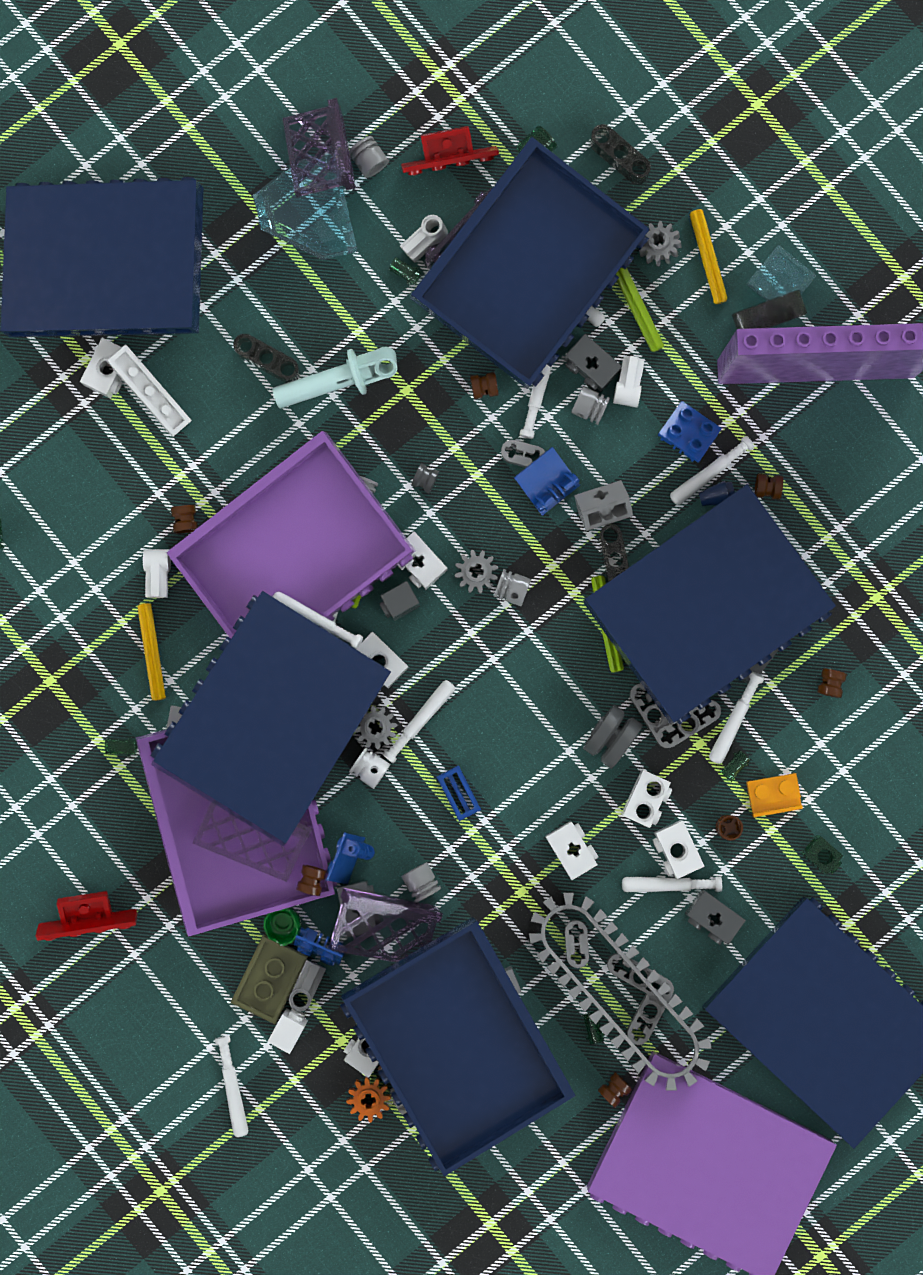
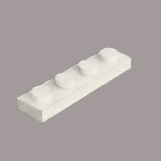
(148, 390)

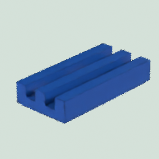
(468, 812)

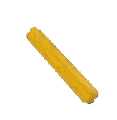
(708, 256)
(151, 651)

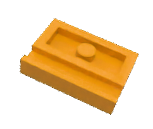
(774, 795)

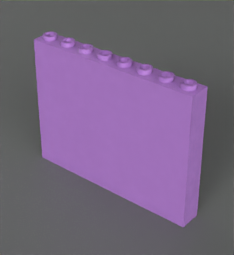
(822, 354)
(296, 532)
(210, 886)
(711, 1168)

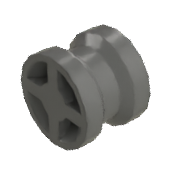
(425, 478)

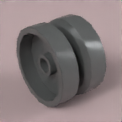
(609, 734)

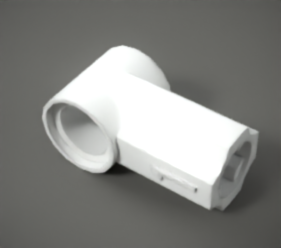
(422, 239)
(628, 388)
(156, 565)

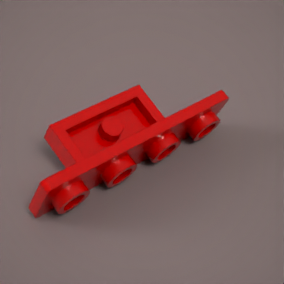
(448, 148)
(85, 915)

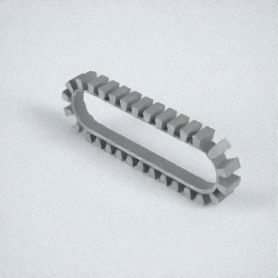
(653, 976)

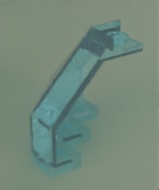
(311, 222)

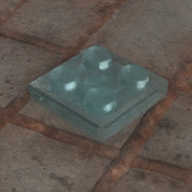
(780, 275)

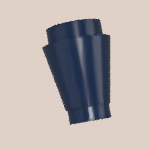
(716, 493)

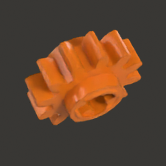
(362, 1106)

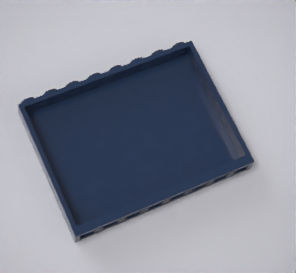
(102, 258)
(530, 264)
(709, 605)
(270, 717)
(825, 1020)
(457, 1046)

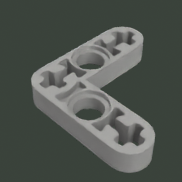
(657, 728)
(649, 998)

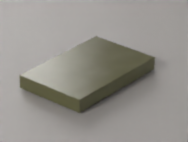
(269, 979)

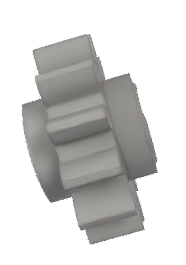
(661, 252)
(471, 563)
(384, 723)

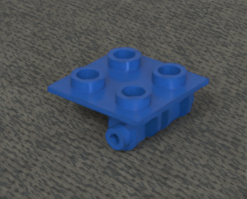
(689, 432)
(547, 481)
(349, 849)
(306, 946)

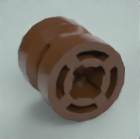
(484, 385)
(768, 486)
(184, 518)
(832, 683)
(732, 825)
(311, 880)
(616, 1088)

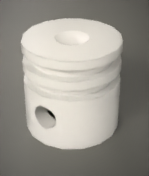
(363, 767)

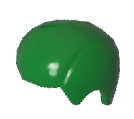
(282, 926)

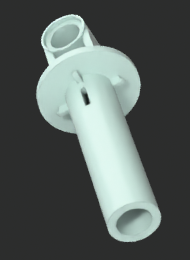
(358, 371)

